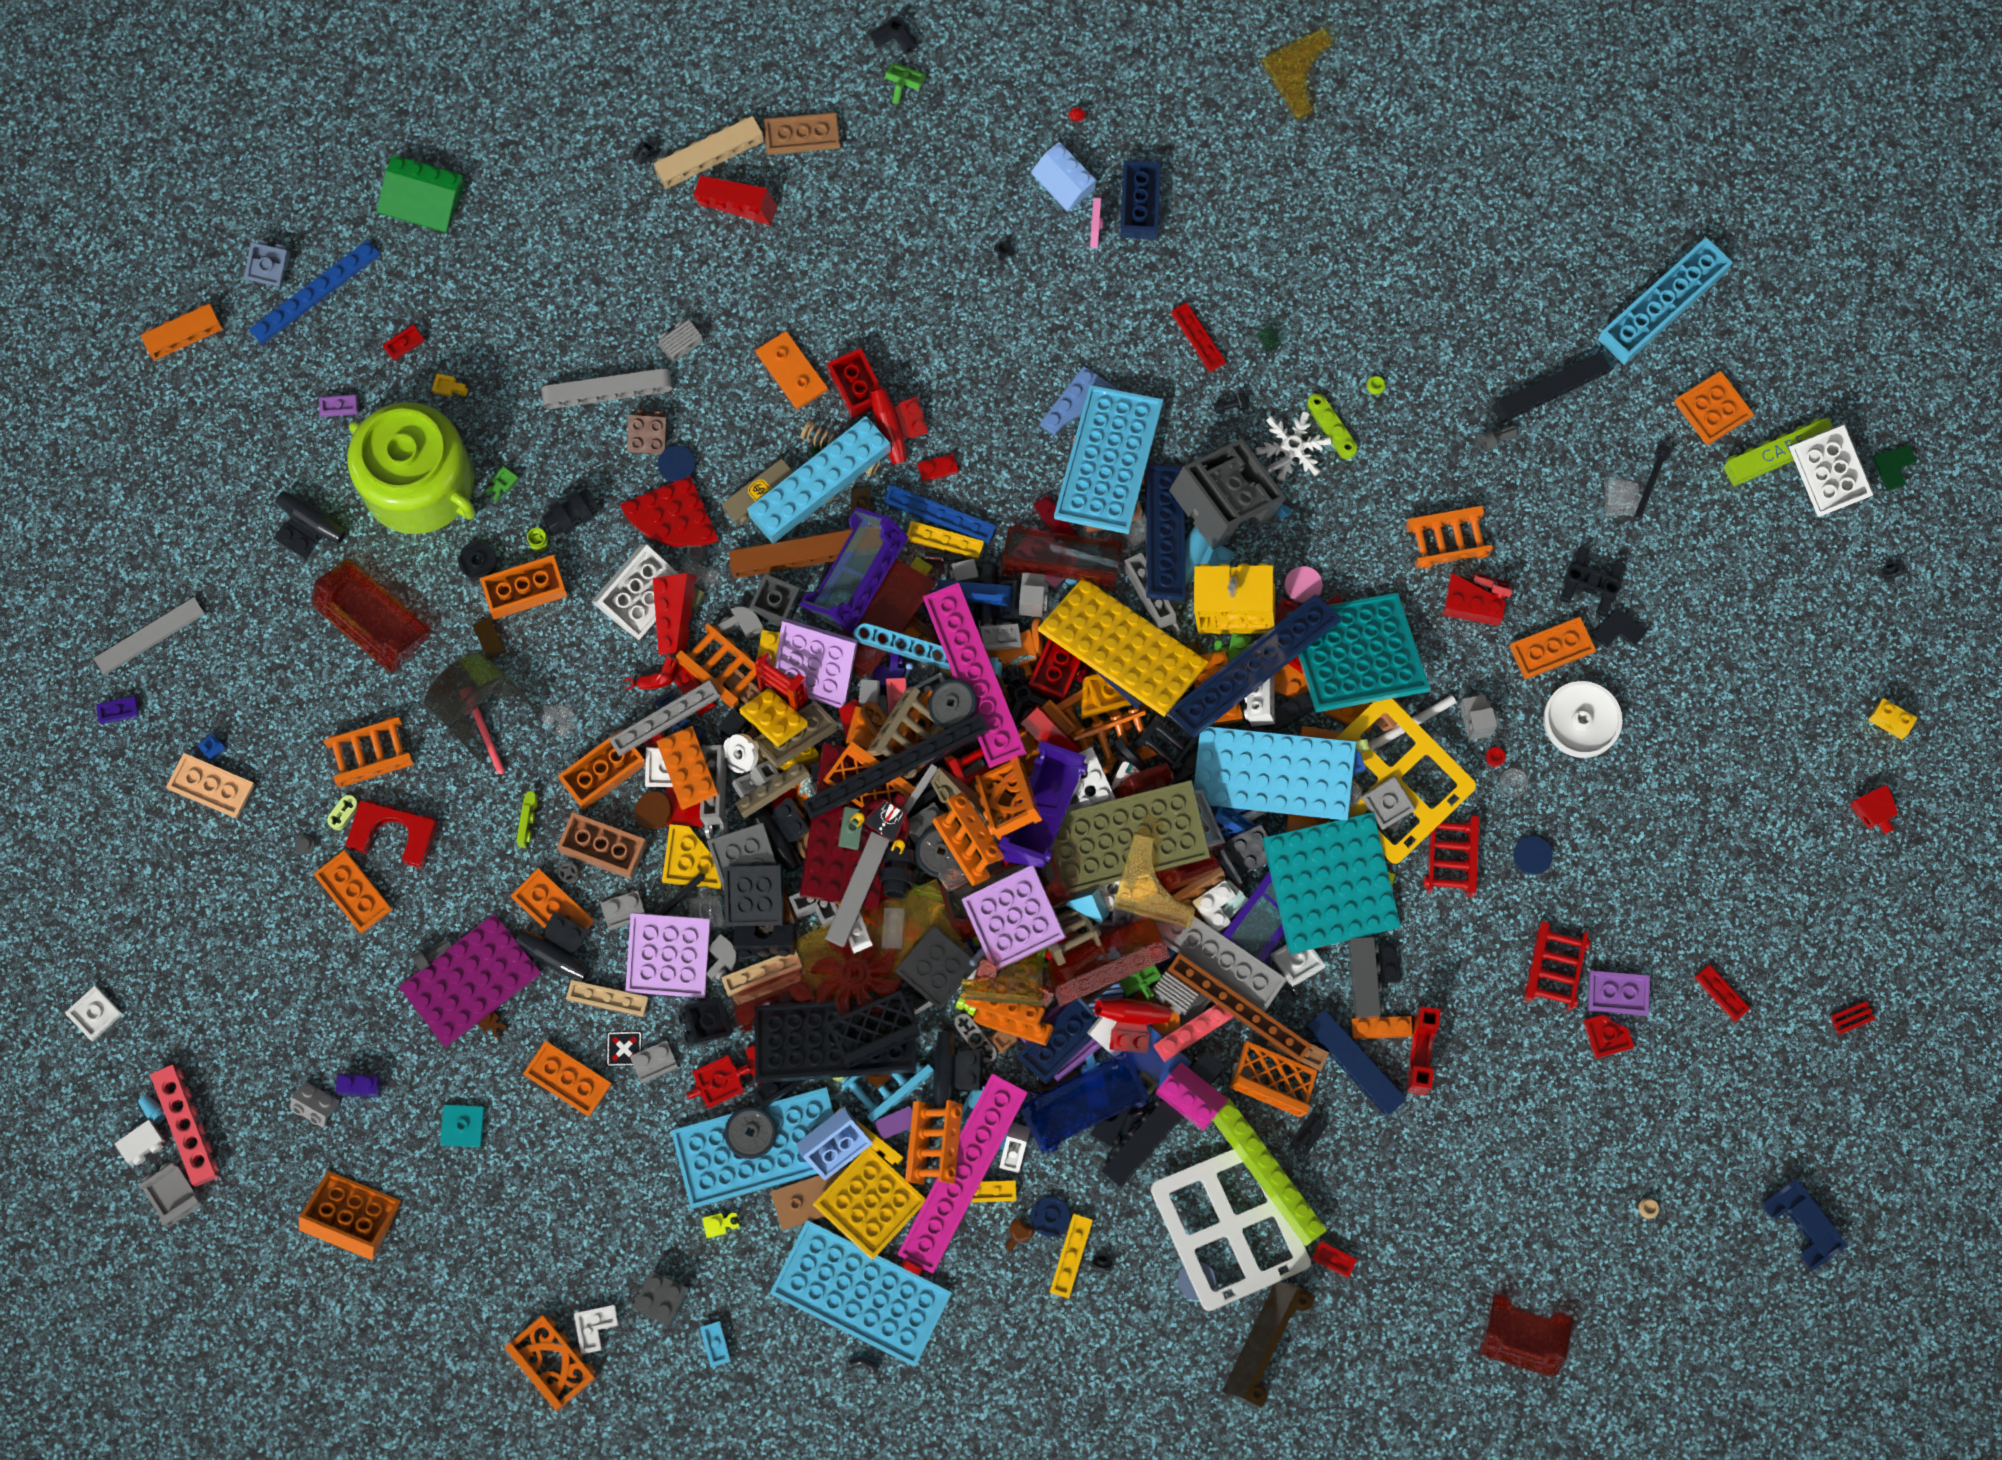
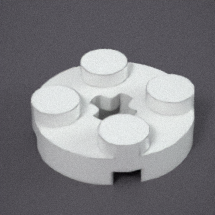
(749, 749)

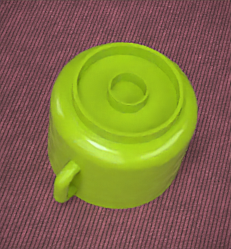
(411, 468)

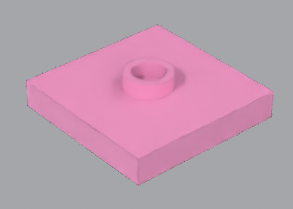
(1097, 222)

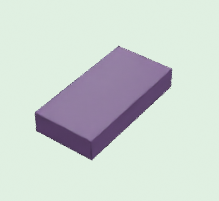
(894, 1123)

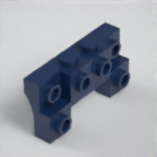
(1809, 1219)

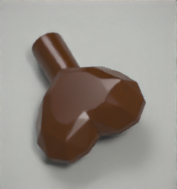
(1019, 1233)

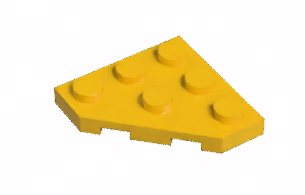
(687, 858)

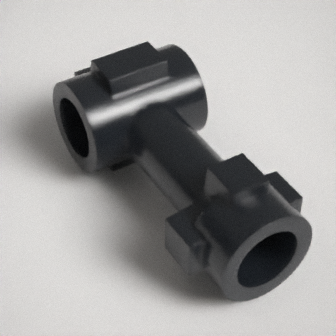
(1241, 401)

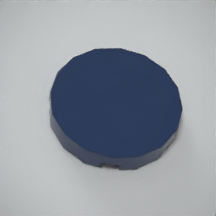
(676, 463)
(1532, 855)
(1050, 1216)

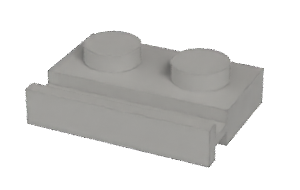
(618, 910)
(654, 1062)

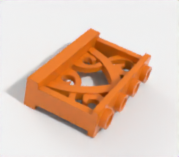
(1026, 811)
(523, 1355)

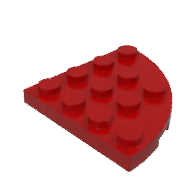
(672, 515)

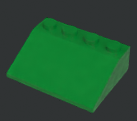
(420, 193)

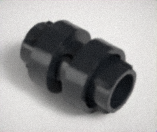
(578, 507)
(897, 876)

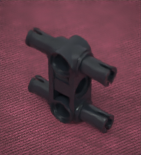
(1592, 582)

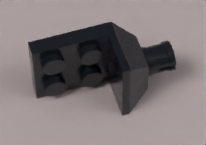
(1243, 853)

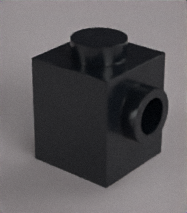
(734, 724)

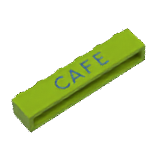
(1770, 454)

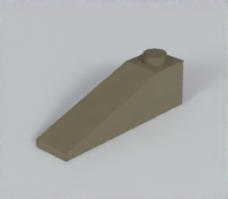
(948, 785)

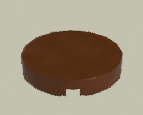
(653, 810)

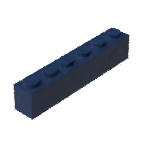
(1355, 1063)

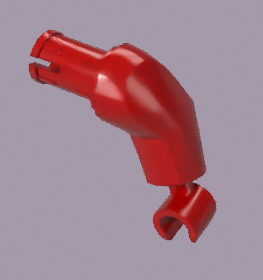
(657, 680)

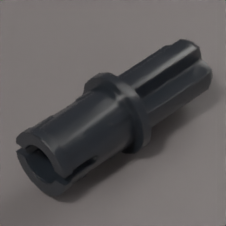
(942, 557)

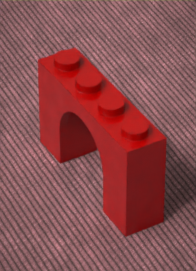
(371, 817)
(1419, 1071)

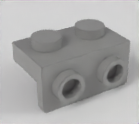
(313, 1104)

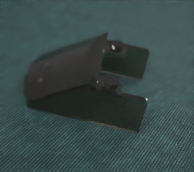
(463, 689)

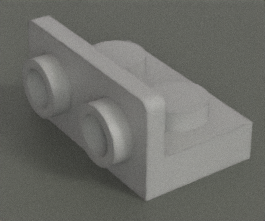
(1000, 636)

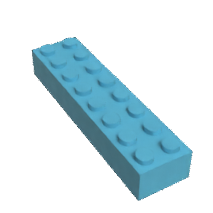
(1665, 301)
(819, 479)

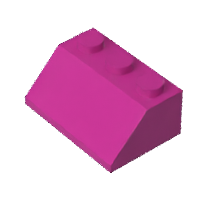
(1191, 1096)

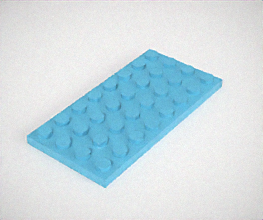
(1108, 459)
(1275, 772)
(717, 1174)
(861, 1294)

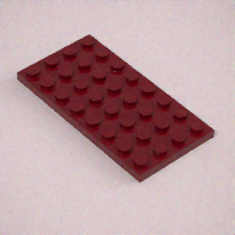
(826, 864)

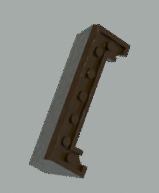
(1262, 1341)

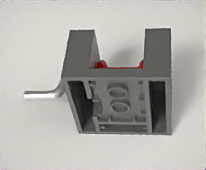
(1228, 490)

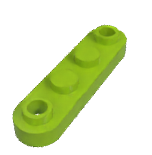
(1332, 426)

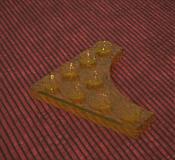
(1290, 68)
(1142, 891)
(1015, 985)

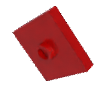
(686, 817)

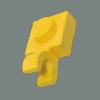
(445, 385)

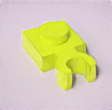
(716, 1224)

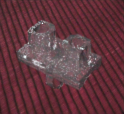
(553, 714)

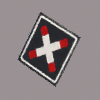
(621, 1046)

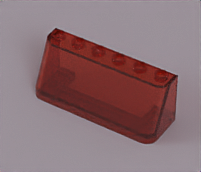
(369, 615)
(1118, 956)

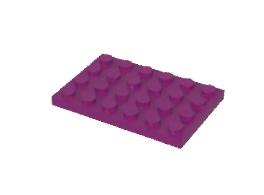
(470, 980)

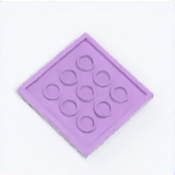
(820, 657)
(1013, 918)
(668, 955)

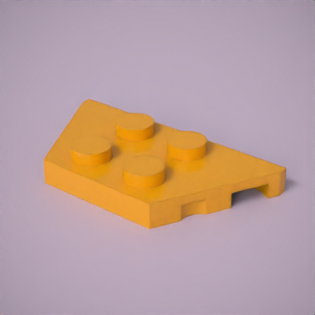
(1099, 697)

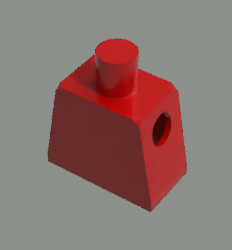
(1876, 809)

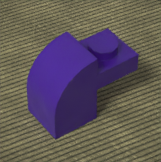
(882, 673)

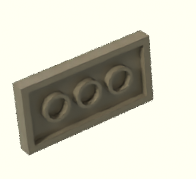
(819, 727)

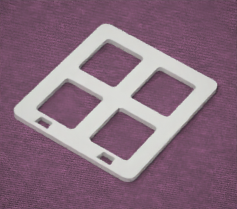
(1229, 1226)

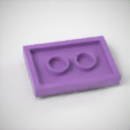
(1618, 993)

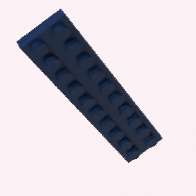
(1254, 665)
(1066, 1038)

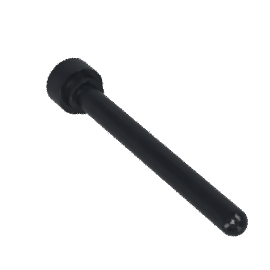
(1662, 454)
(682, 894)

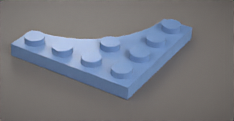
(1072, 401)

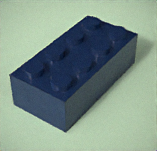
(1140, 199)

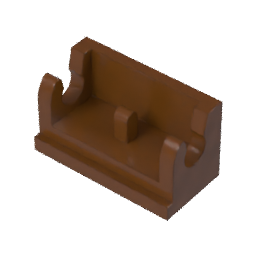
(917, 629)

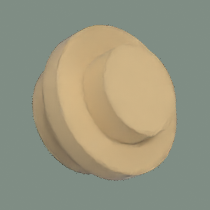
(1648, 1208)

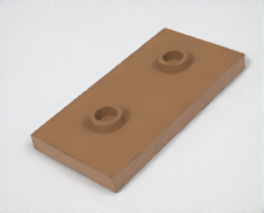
(801, 133)
(796, 1201)

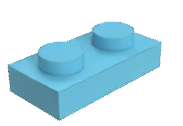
(715, 1344)

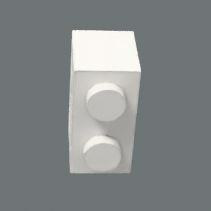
(140, 1143)

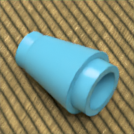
(152, 1109)

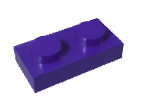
(117, 710)

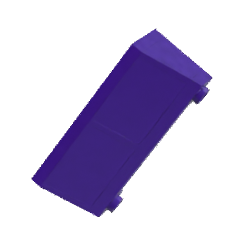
(1053, 785)

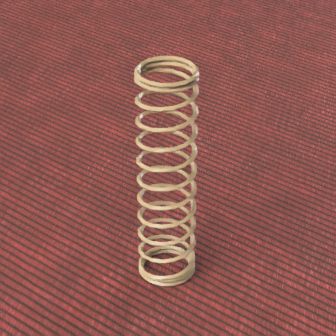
(804, 435)

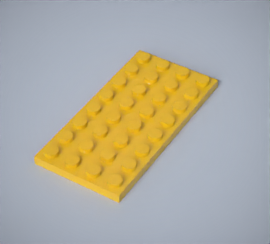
(1123, 646)

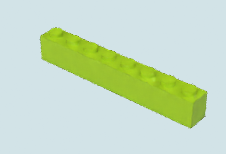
(1268, 1174)

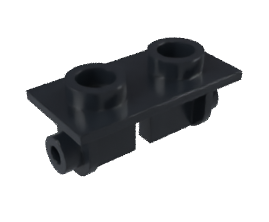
(1309, 1133)

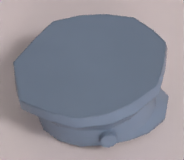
(1186, 1286)

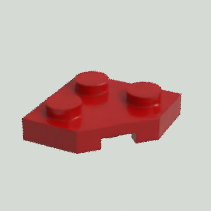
(1607, 1036)

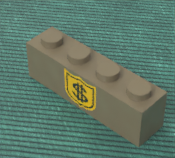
(737, 504)

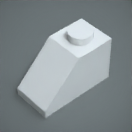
(1014, 1147)

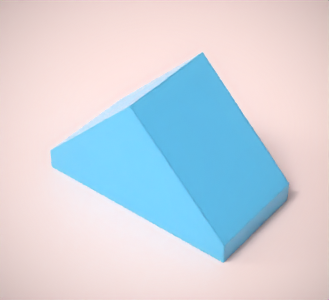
(1090, 904)

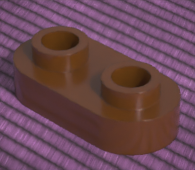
(875, 720)

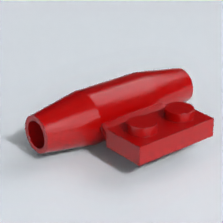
(897, 422)
(1131, 1020)

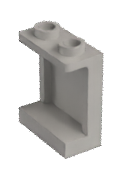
(170, 1194)

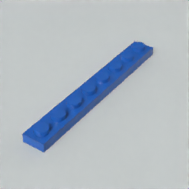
(314, 292)

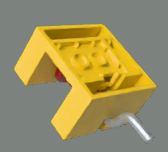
(1234, 599)

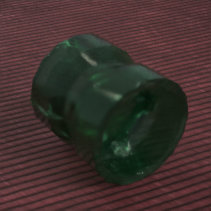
(1269, 339)

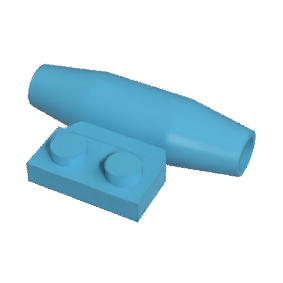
(1199, 552)

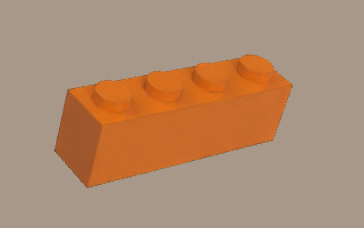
(181, 331)

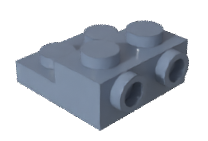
(267, 263)

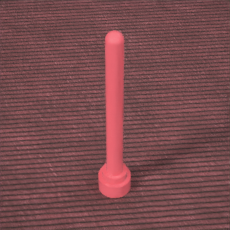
(488, 741)

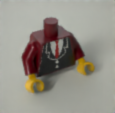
(886, 819)

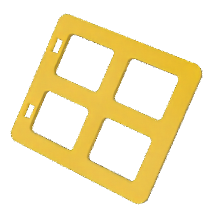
(1424, 745)

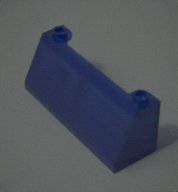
(1084, 1101)

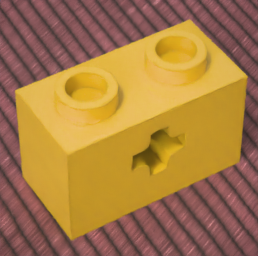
(1892, 719)

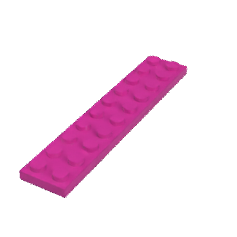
(971, 664)
(976, 1151)

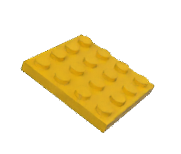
(870, 1202)

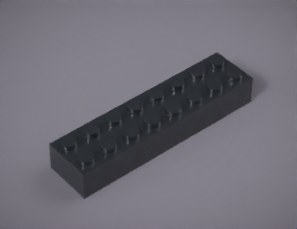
(1153, 1129)

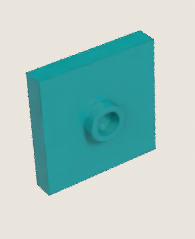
(462, 1126)

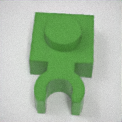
(503, 481)

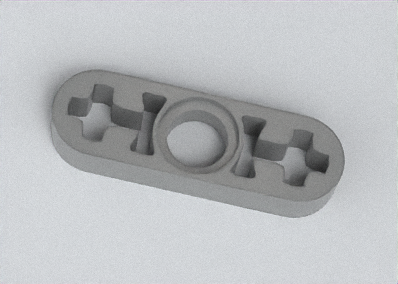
(989, 1047)

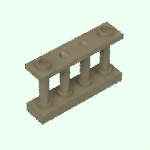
(897, 716)
(1058, 950)

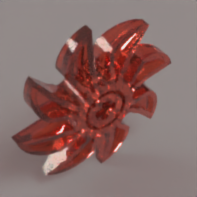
(855, 986)

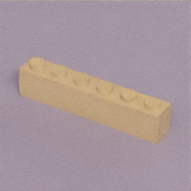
(708, 152)

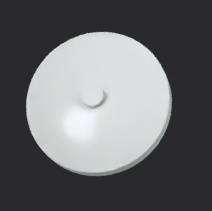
(1582, 719)

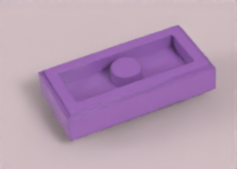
(338, 405)

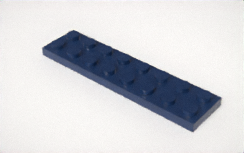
(1164, 535)

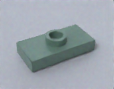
(849, 833)

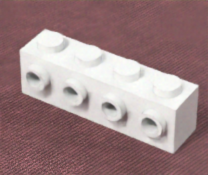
(1261, 705)

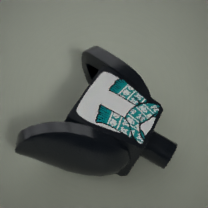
(1124, 766)

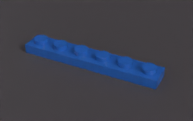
(939, 514)

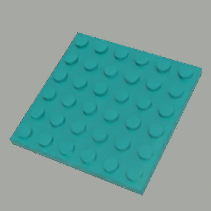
(1364, 656)
(1331, 883)

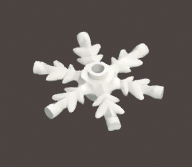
(1293, 440)

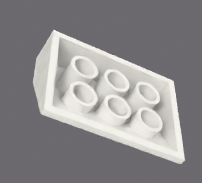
(1831, 470)
(630, 592)

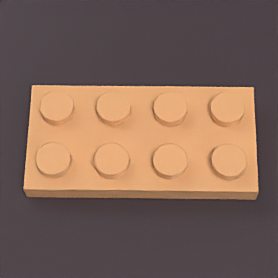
(210, 785)

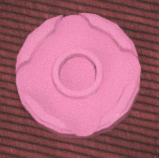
(1302, 584)

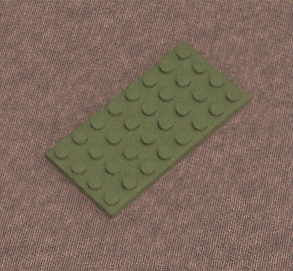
(1097, 838)

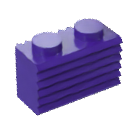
(358, 1085)

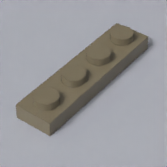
(771, 790)

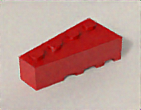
(736, 198)
(673, 611)

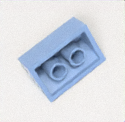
(1064, 177)
(834, 1143)

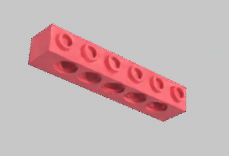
(162, 1081)

